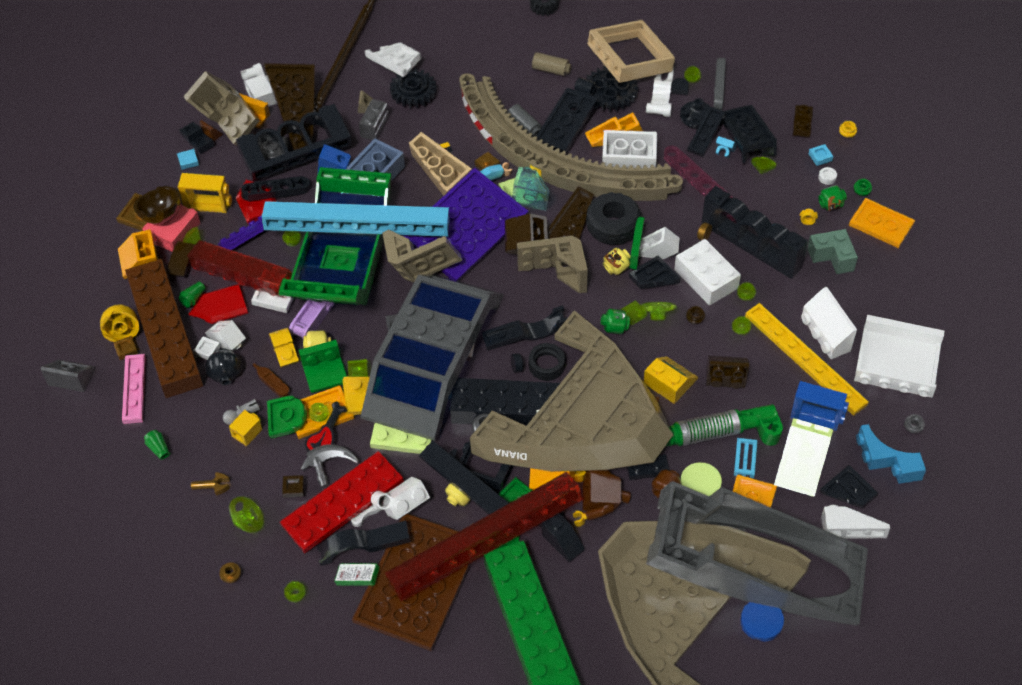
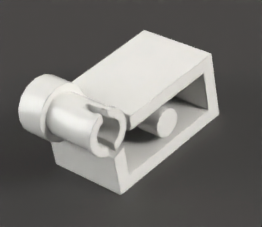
(258, 85)

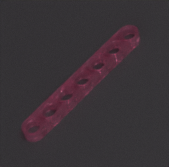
(692, 168)

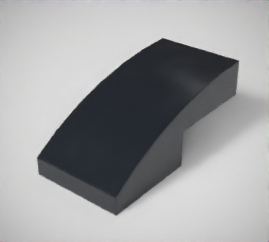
(196, 138)

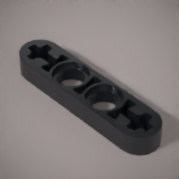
(275, 188)

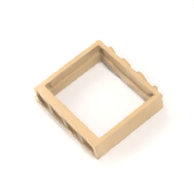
(599, 40)

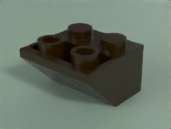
(524, 229)
(727, 371)

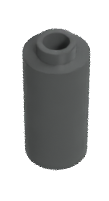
(525, 119)

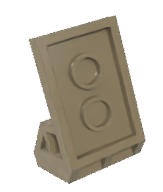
(223, 105)
(556, 253)
(423, 260)

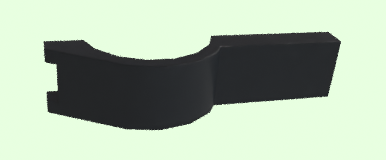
(519, 330)
(369, 540)

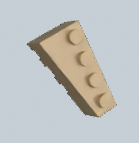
(438, 163)

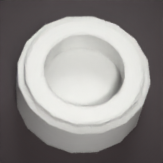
(827, 176)

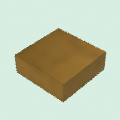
(125, 347)

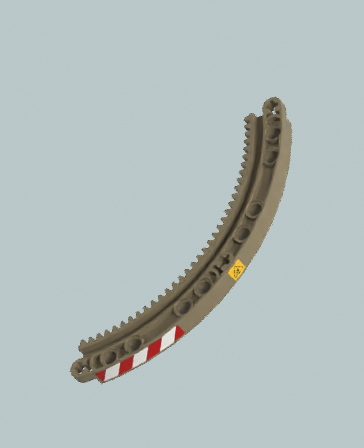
(556, 167)

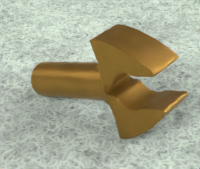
(219, 489)

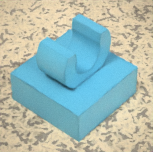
(725, 144)

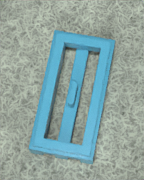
(744, 471)

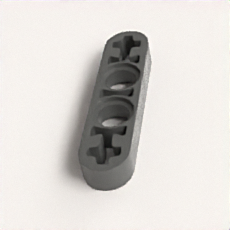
(719, 83)

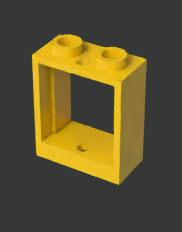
(201, 202)

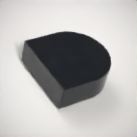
(679, 86)

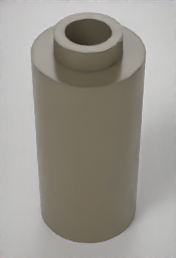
(551, 64)

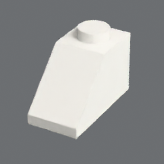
(660, 243)
(227, 334)

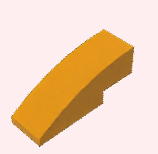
(627, 123)

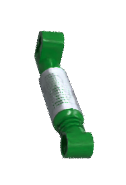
(729, 423)

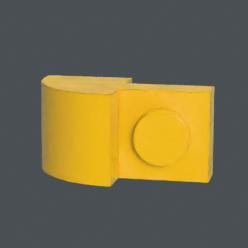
(284, 347)

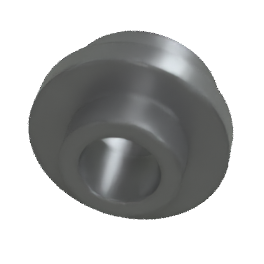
(914, 419)

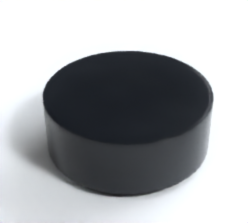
(516, 363)

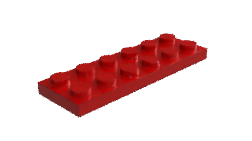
(340, 502)

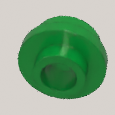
(863, 187)

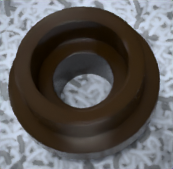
(695, 311)

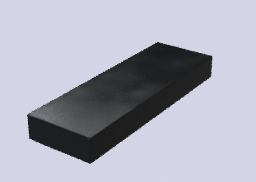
(706, 131)

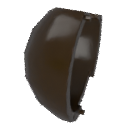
(158, 205)

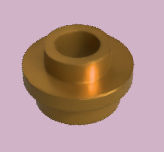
(230, 578)

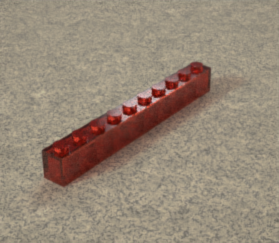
(483, 536)

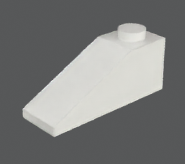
(852, 524)

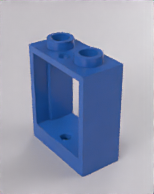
(816, 414)

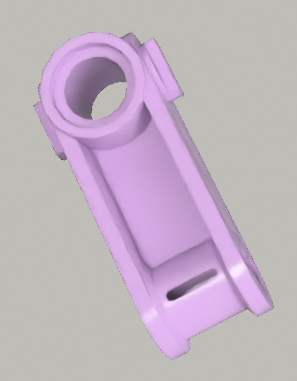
(310, 317)

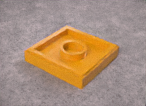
(755, 490)

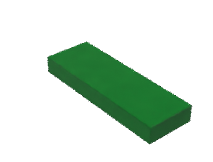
(636, 243)

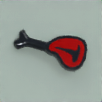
(325, 434)

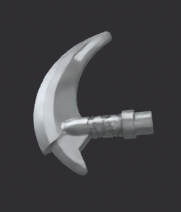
(322, 453)

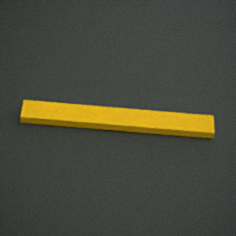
(804, 356)

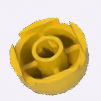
(119, 323)

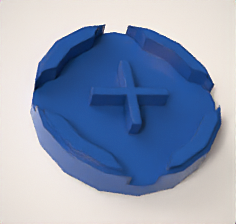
(761, 621)

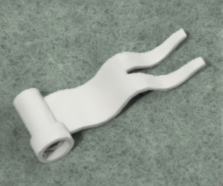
(661, 96)

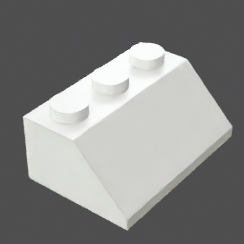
(829, 324)

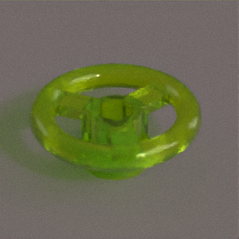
(657, 309)
(244, 517)

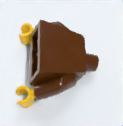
(600, 494)

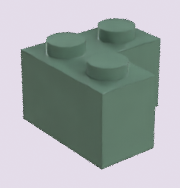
(834, 247)

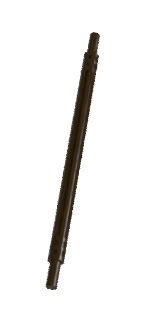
(343, 54)

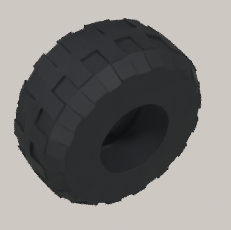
(612, 206)

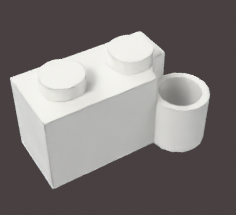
(401, 498)

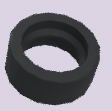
(551, 350)

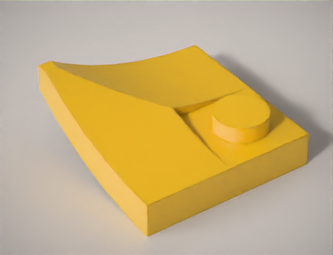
(354, 393)

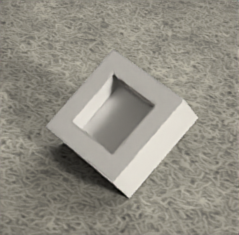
(206, 347)

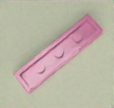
(134, 389)

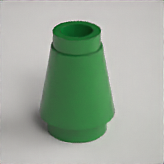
(191, 295)
(156, 443)

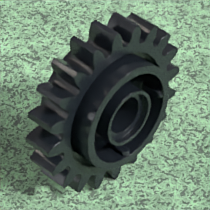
(413, 88)

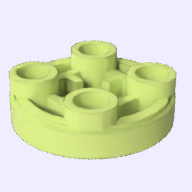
(701, 478)

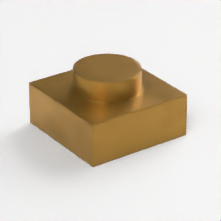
(486, 160)

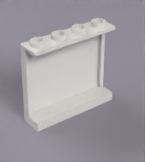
(899, 356)

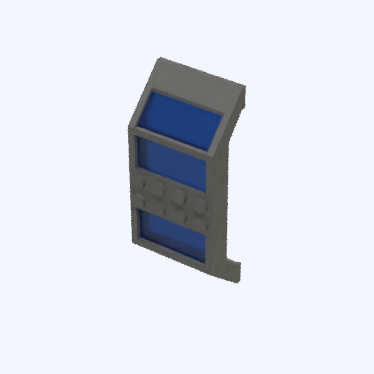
(425, 354)

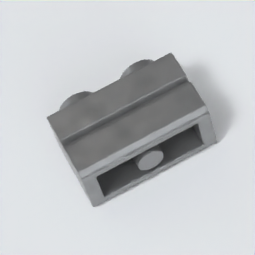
(374, 119)

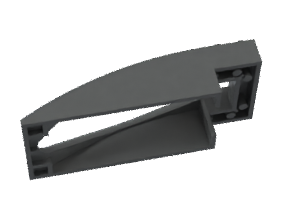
(732, 509)

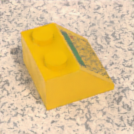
(668, 378)

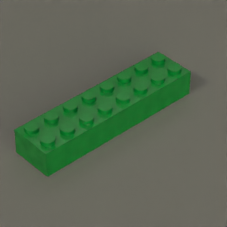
(529, 616)

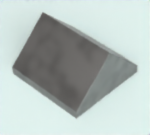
(67, 374)

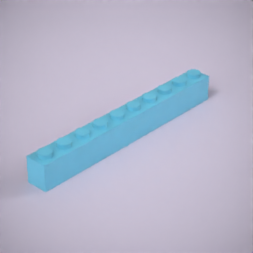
(355, 218)

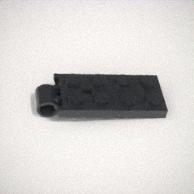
(563, 123)

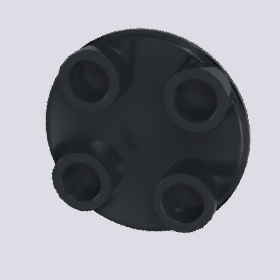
(693, 112)

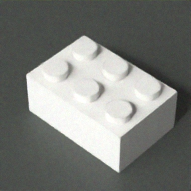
(629, 148)
(707, 272)

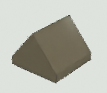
(364, 100)

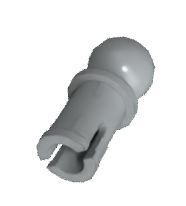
(230, 415)

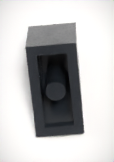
(562, 537)

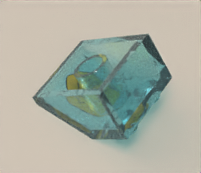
(530, 189)

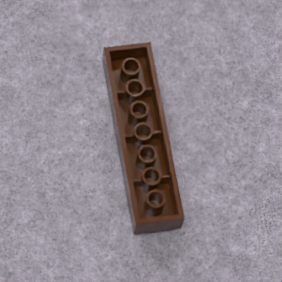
(163, 328)

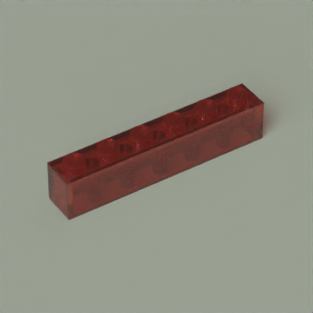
(238, 267)

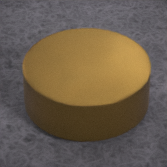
(704, 231)

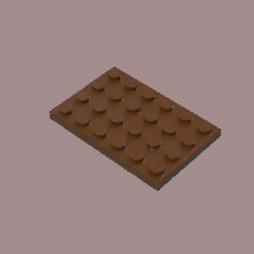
(421, 616)

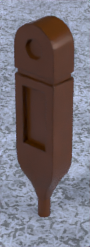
(272, 381)

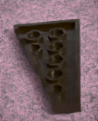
(293, 93)

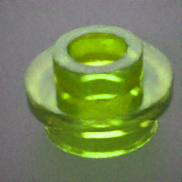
(692, 74)
(291, 238)
(746, 287)
(741, 321)
(318, 407)
(294, 586)

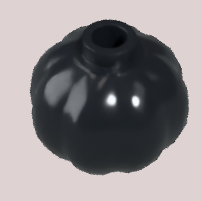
(223, 366)

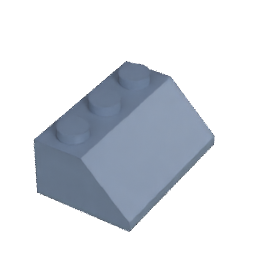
(379, 158)

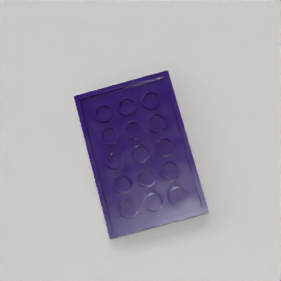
(475, 220)

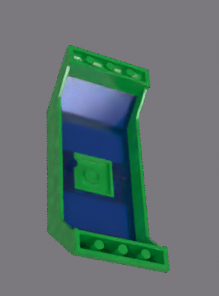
(340, 264)

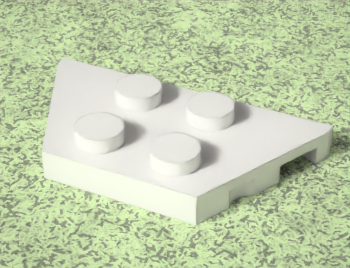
(395, 57)

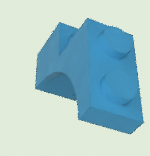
(905, 466)

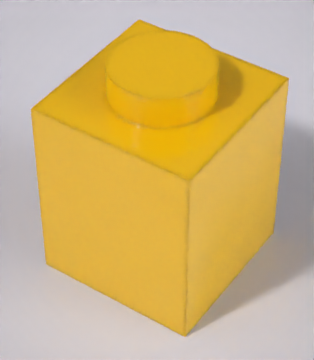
(245, 427)

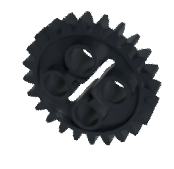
(611, 92)

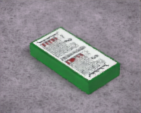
(357, 574)

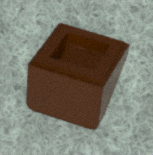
(210, 131)

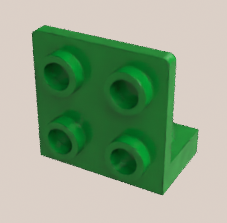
(322, 366)

